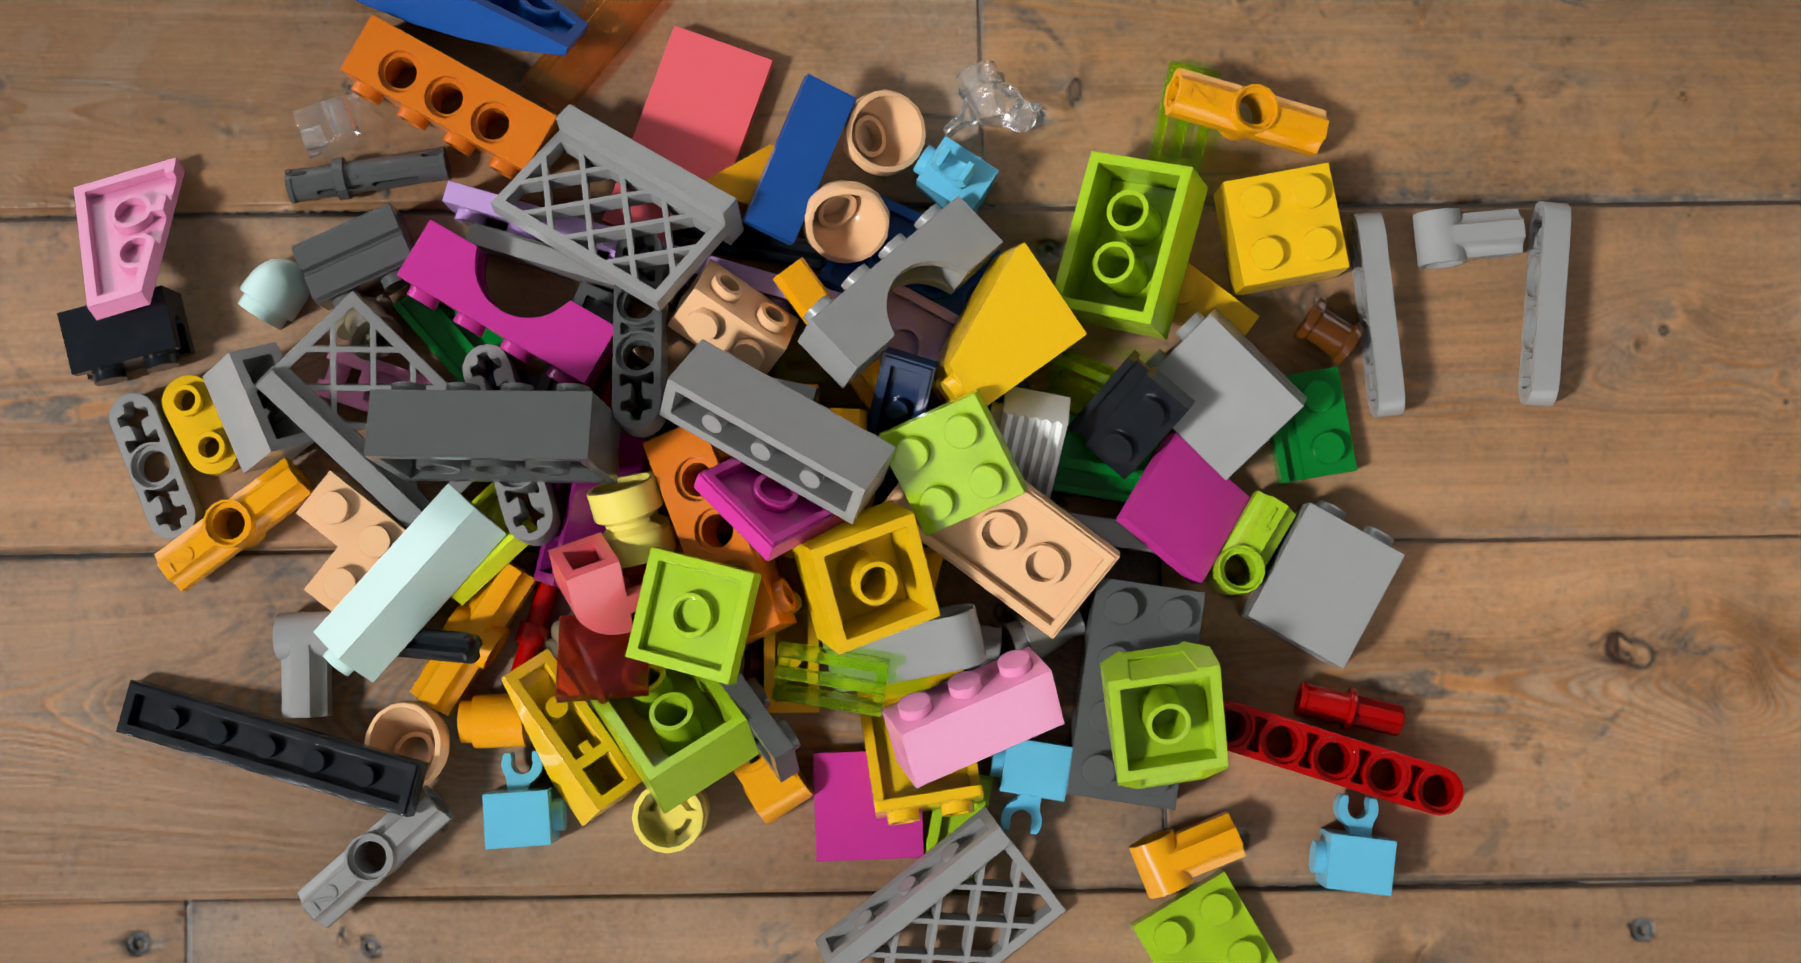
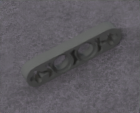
(633, 333)

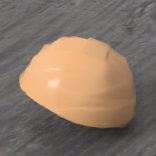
(884, 133)
(846, 221)
(414, 732)

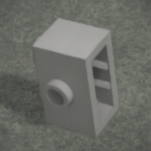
(253, 423)

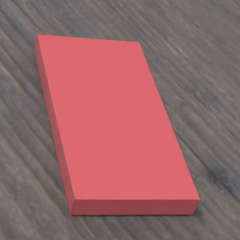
(698, 110)

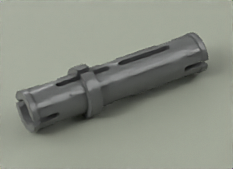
(357, 176)

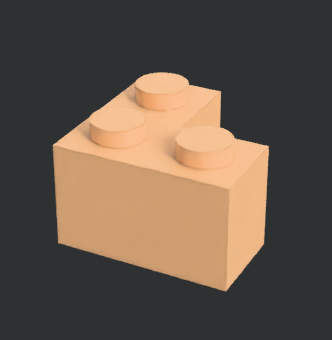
(355, 524)

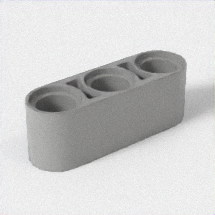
(927, 649)

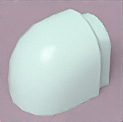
(275, 292)

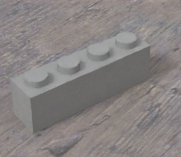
(776, 430)

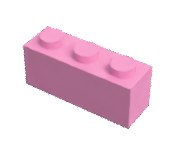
(973, 716)

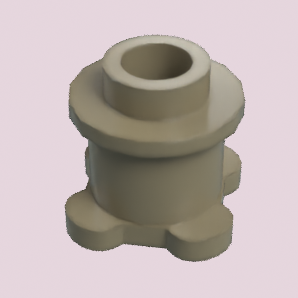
(357, 328)

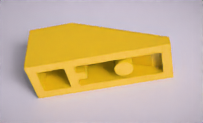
(570, 741)

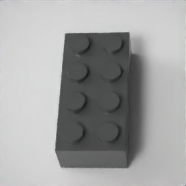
(493, 433)
(1122, 619)

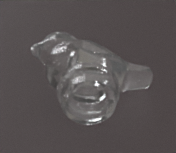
(990, 101)

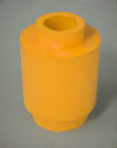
(490, 722)

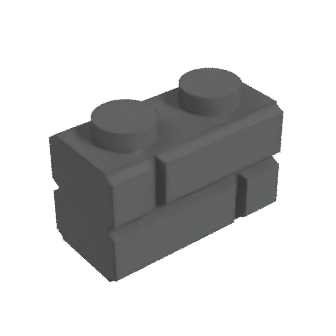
(355, 256)

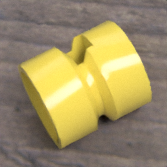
(632, 517)
(671, 830)

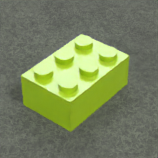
(1130, 243)
(679, 734)

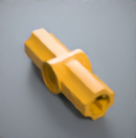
(1217, 106)
(208, 542)
(486, 615)

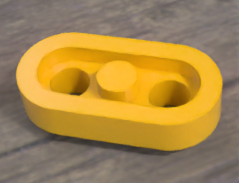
(198, 426)

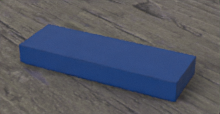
(798, 159)

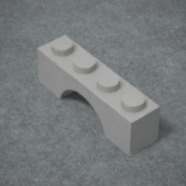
(855, 326)

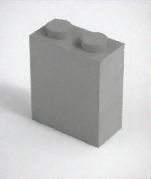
(1235, 391)
(1323, 583)

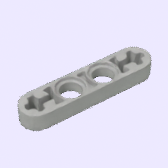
(1544, 304)
(1377, 313)
(514, 510)

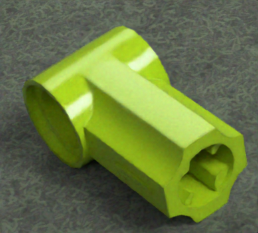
(1252, 542)

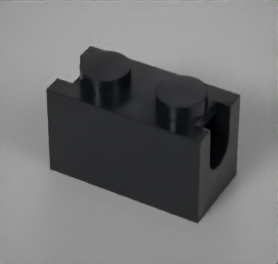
(127, 341)

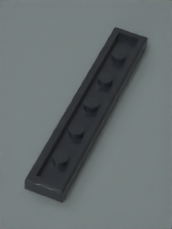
(273, 748)

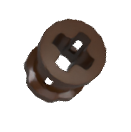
(1329, 332)

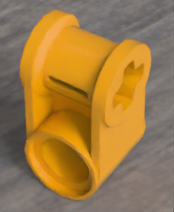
(767, 793)

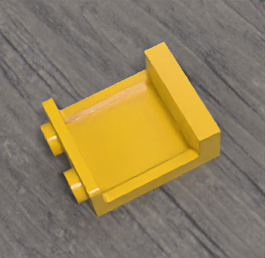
(892, 789)

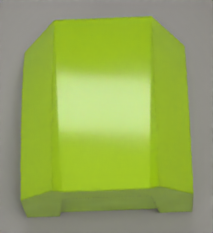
(1165, 715)

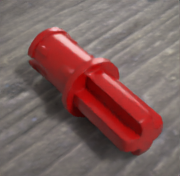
(1349, 709)

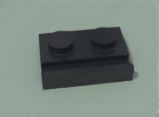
(1130, 415)

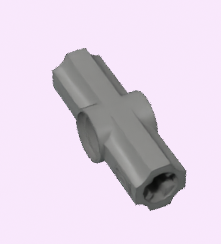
(351, 874)

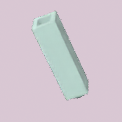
(408, 585)

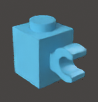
(954, 172)
(1033, 772)
(522, 812)
(1354, 857)

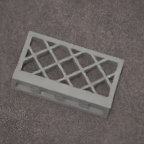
(651, 181)
(330, 429)
(924, 886)

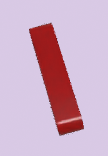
(1354, 765)

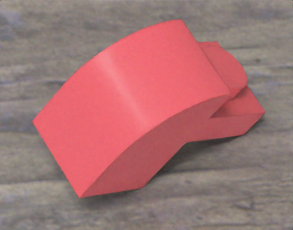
(596, 584)

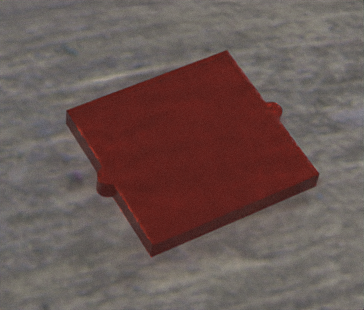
(596, 665)

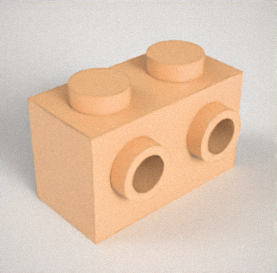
(733, 318)

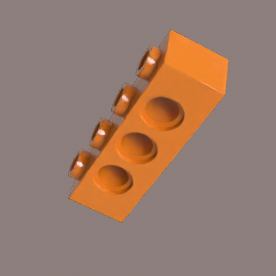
(387, 51)
(676, 461)

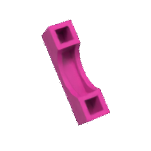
(454, 273)

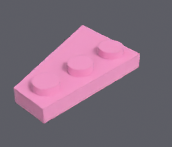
(125, 233)

